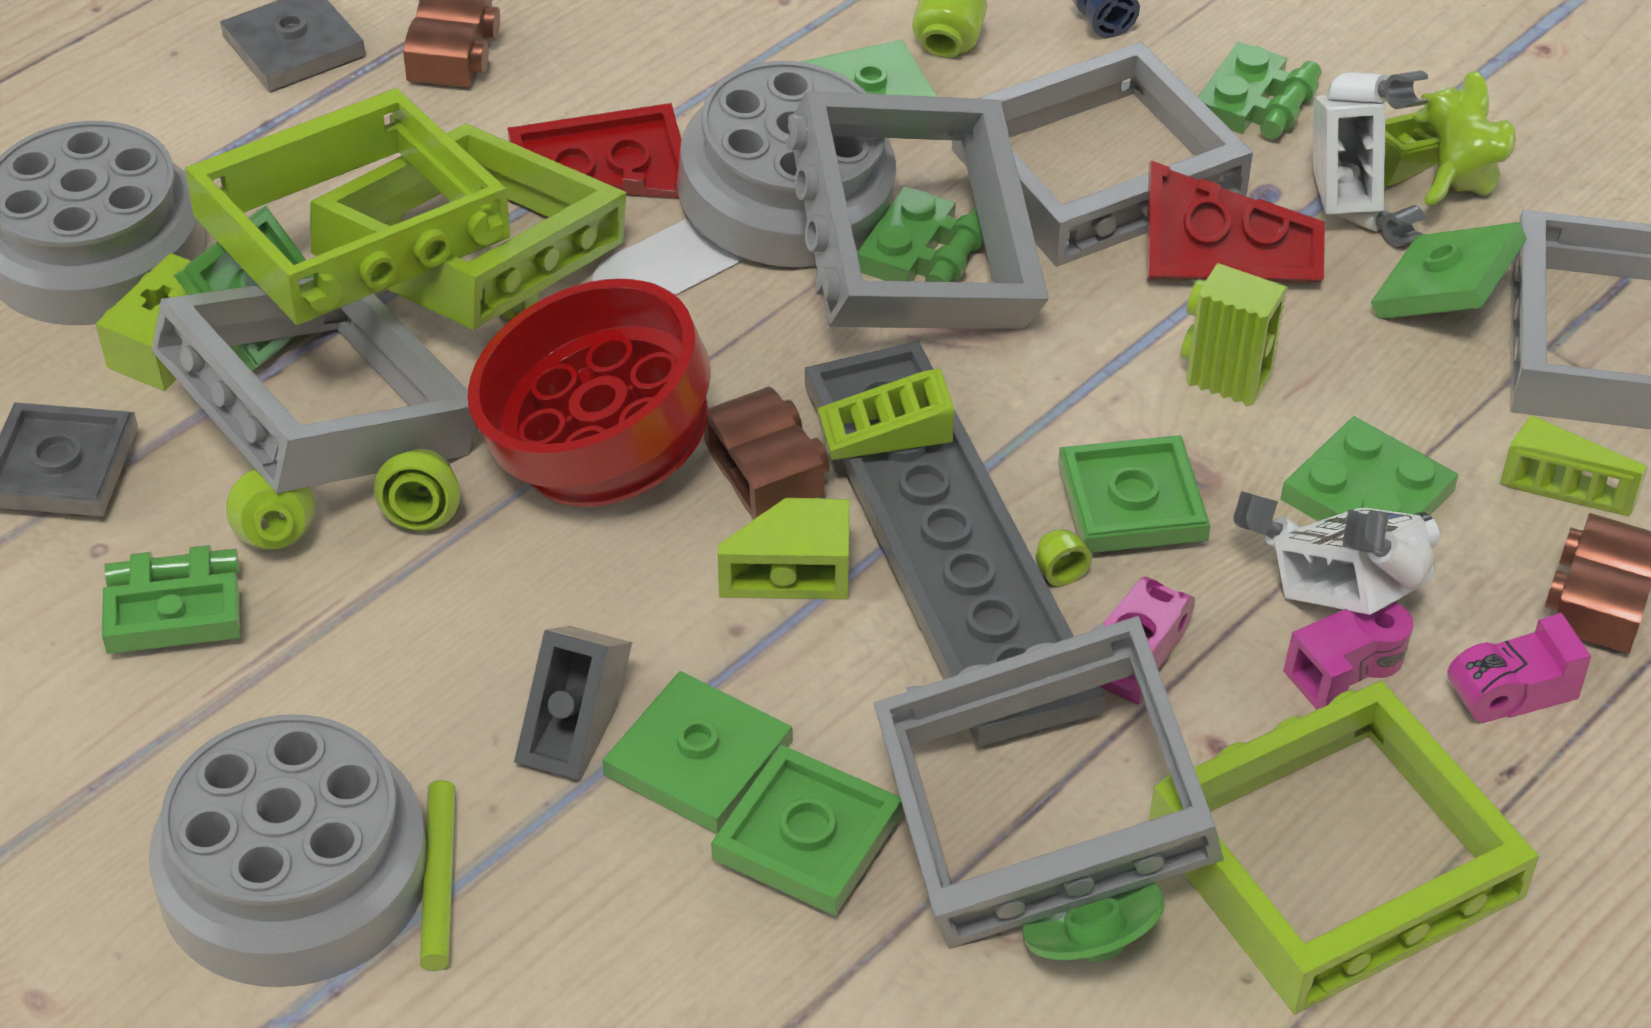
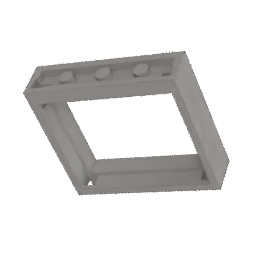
(998, 196)
(1120, 210)
(194, 346)
(1562, 390)
(1075, 873)

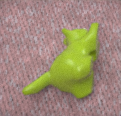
(1468, 141)

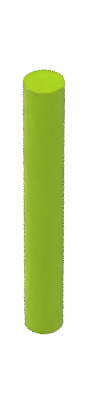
(438, 876)

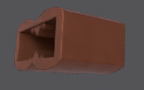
(450, 41)
(765, 450)
(1606, 581)

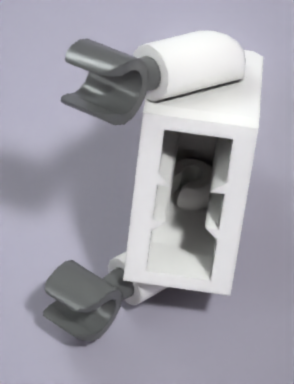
(1352, 150)
(1347, 560)

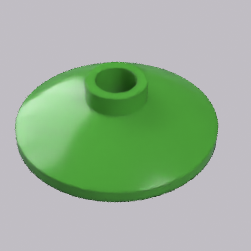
(1098, 928)

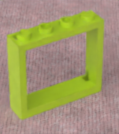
(327, 149)
(581, 226)
(1397, 929)

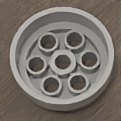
(741, 174)
(88, 218)
(311, 817)

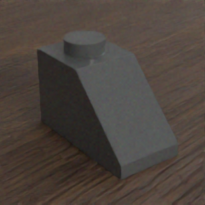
(571, 699)

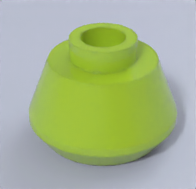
(417, 490)
(255, 499)

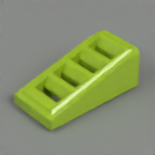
(1408, 148)
(922, 411)
(1551, 465)

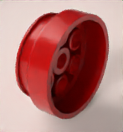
(594, 391)

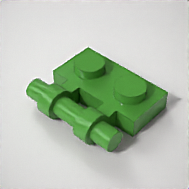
(1246, 80)
(910, 232)
(171, 600)

